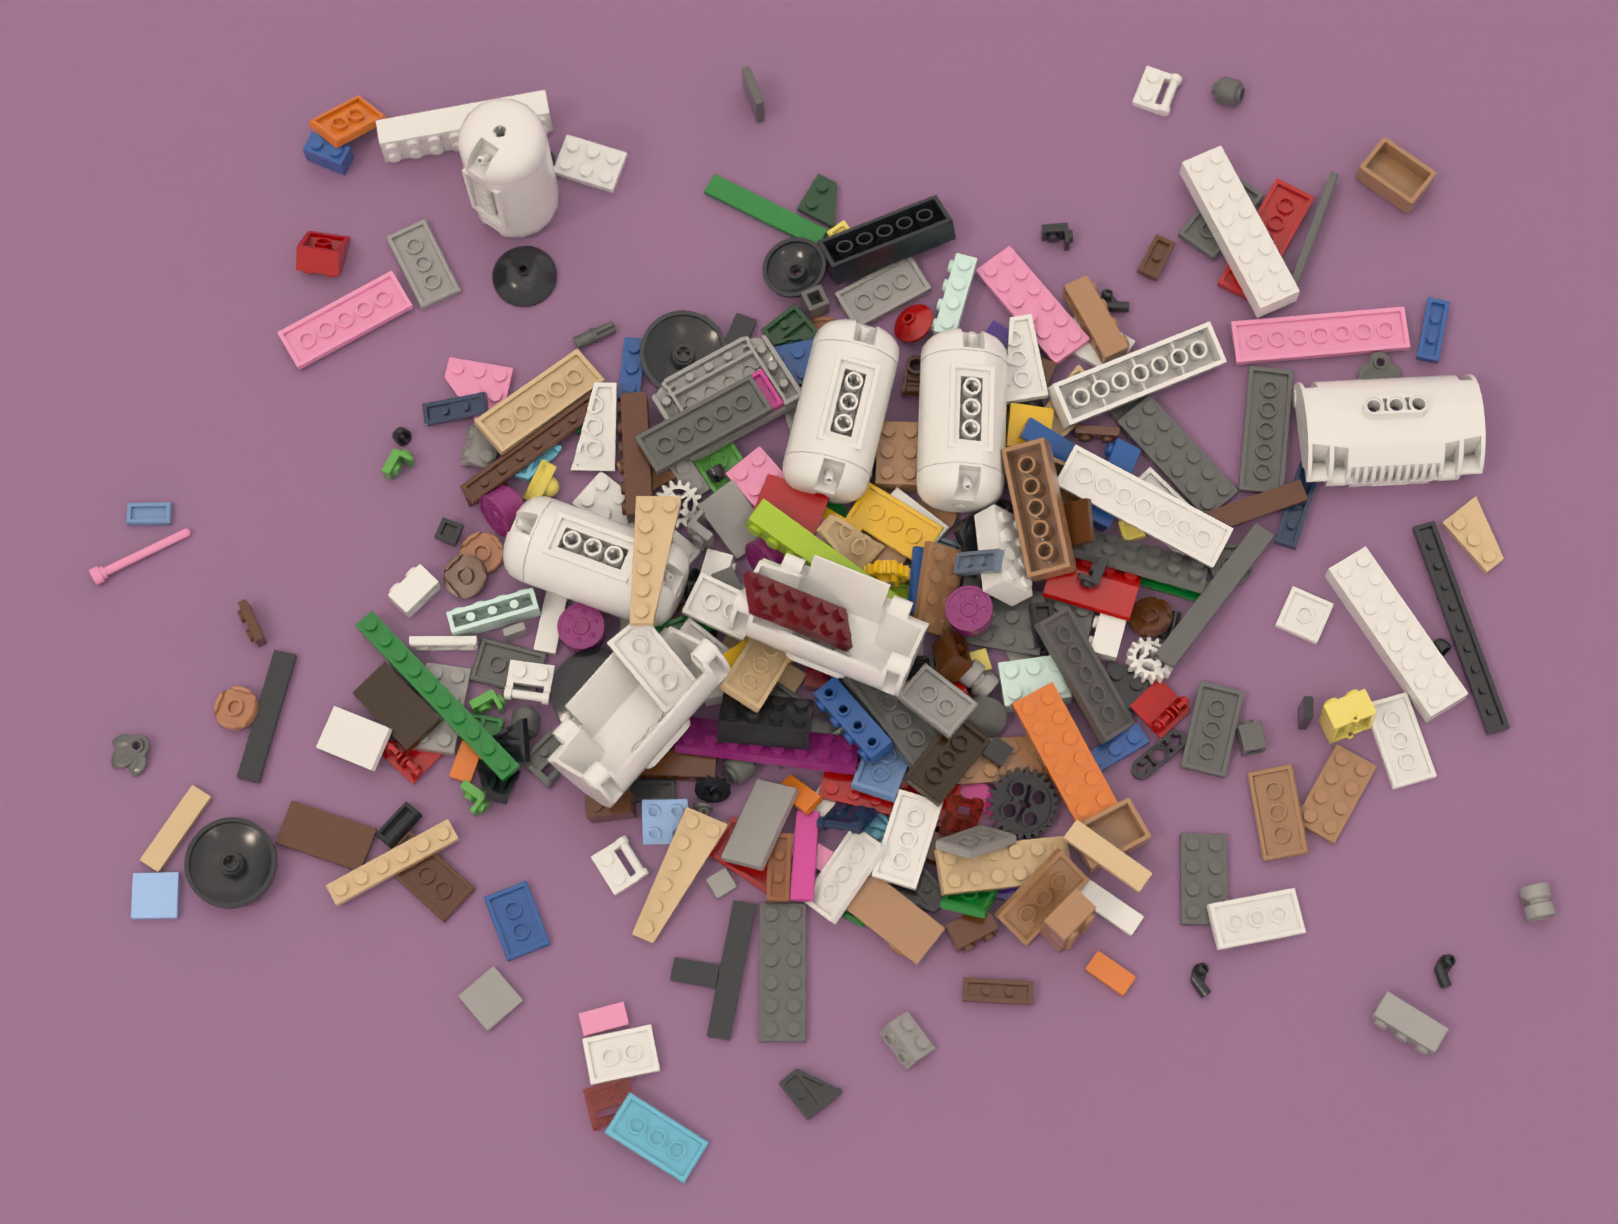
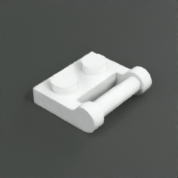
(1150, 88)
(529, 675)
(614, 871)

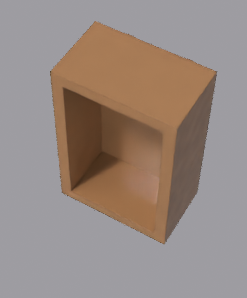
(1395, 175)
(897, 457)
(1120, 827)
(1068, 920)

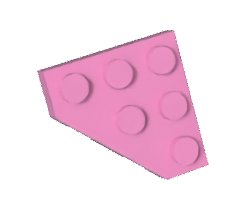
(475, 377)

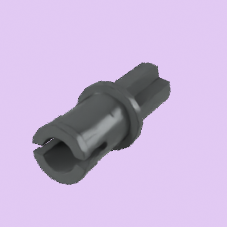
(594, 335)

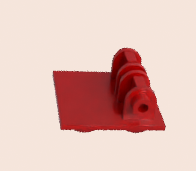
(1160, 708)
(411, 764)

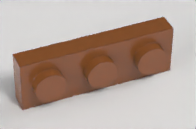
(779, 870)

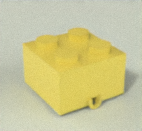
(1345, 715)

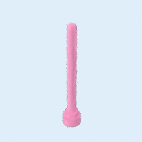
(100, 573)

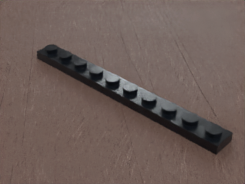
(1460, 628)

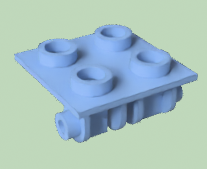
(661, 819)

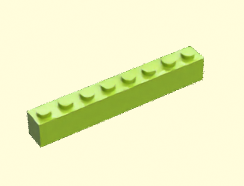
(790, 537)

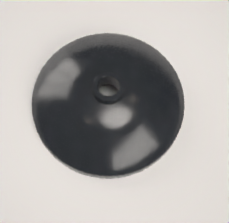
(787, 259)
(528, 287)

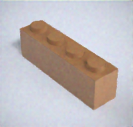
(1095, 319)

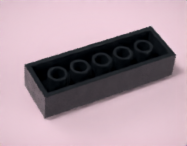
(887, 239)

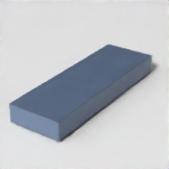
(978, 562)

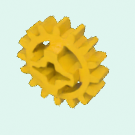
(888, 572)

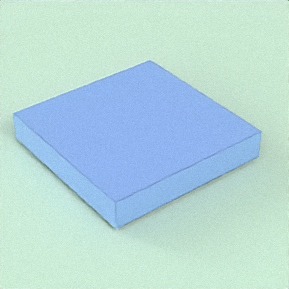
(155, 895)

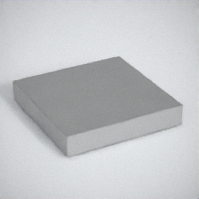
(490, 998)

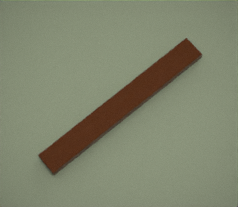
(527, 451)

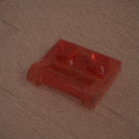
(956, 821)
(605, 1097)

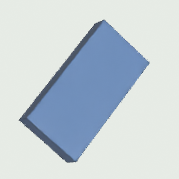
(149, 514)

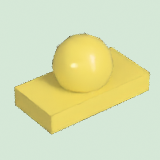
(542, 482)

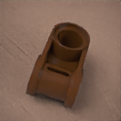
(911, 381)

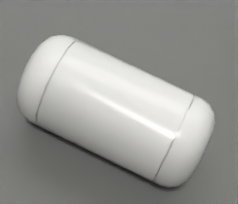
(508, 167)
(841, 410)
(962, 421)
(585, 558)

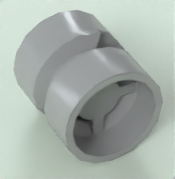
(978, 679)
(1537, 902)

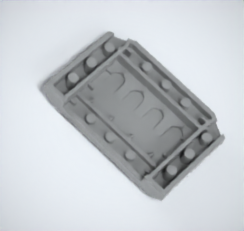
(720, 371)

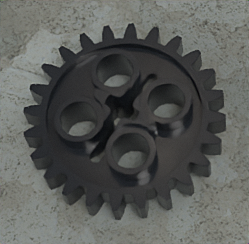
(1041, 812)

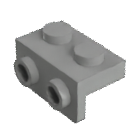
(478, 449)
(701, 537)
(906, 1040)

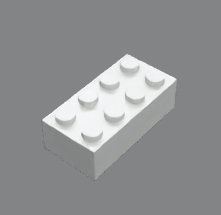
(996, 530)

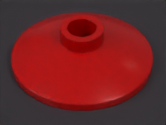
(913, 323)

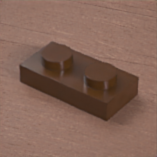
(1156, 257)
(1103, 433)
(254, 631)

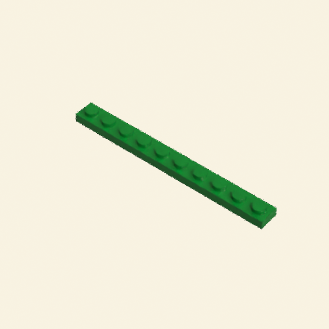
(438, 696)

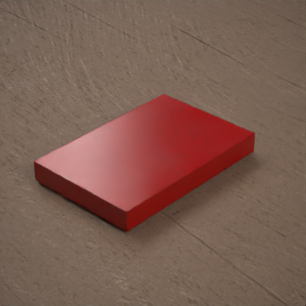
(800, 506)

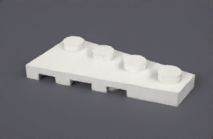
(1024, 365)
(598, 436)

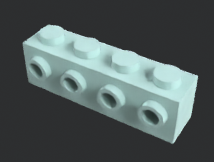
(956, 293)
(493, 613)

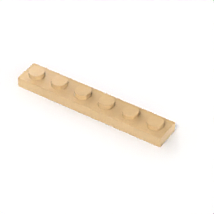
(392, 862)

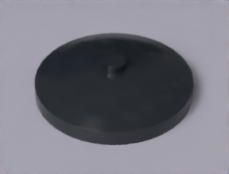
(677, 342)
(572, 676)
(230, 863)

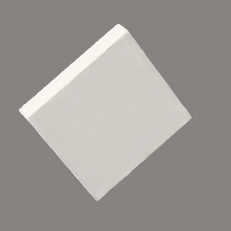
(1304, 615)

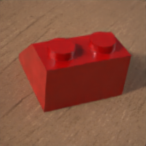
(322, 253)

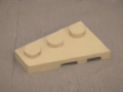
(1474, 535)
(848, 541)

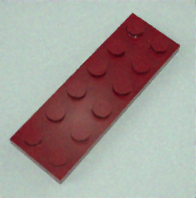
(797, 610)

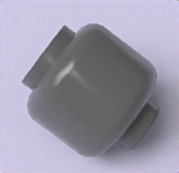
(1228, 91)
(532, 716)
(738, 771)

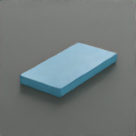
(656, 1137)

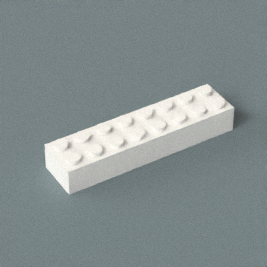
(439, 129)
(1239, 231)
(1136, 375)
(1396, 634)

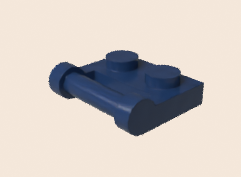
(847, 818)

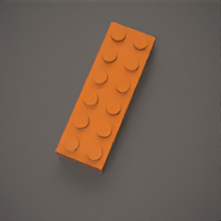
(1063, 753)

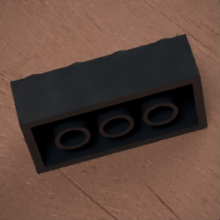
(779, 722)

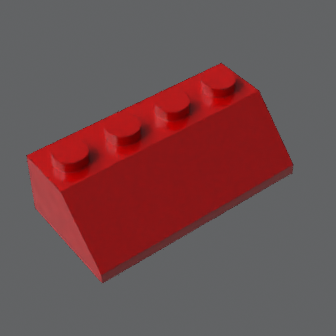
(1113, 597)

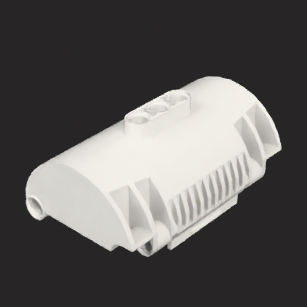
(1387, 447)
(880, 627)
(621, 727)

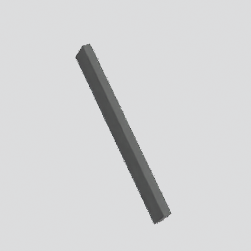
(1214, 596)

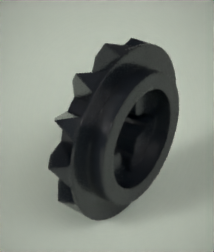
(718, 794)

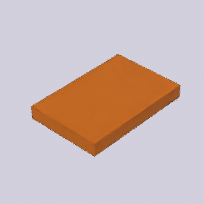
(346, 121)

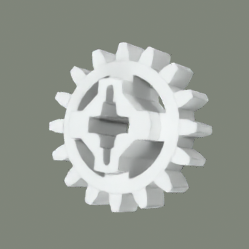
(689, 493)
(1147, 665)

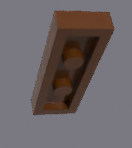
(997, 991)

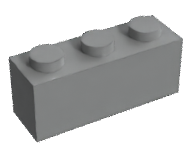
(1408, 1024)

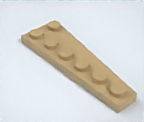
(652, 543)
(685, 857)

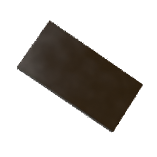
(397, 707)
(946, 762)

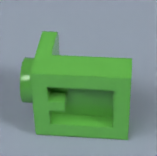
(393, 464)
(485, 701)
(472, 793)

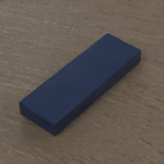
(455, 409)

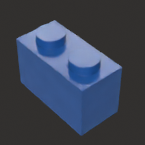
(326, 155)

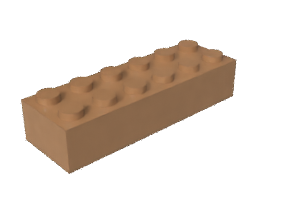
(1038, 509)

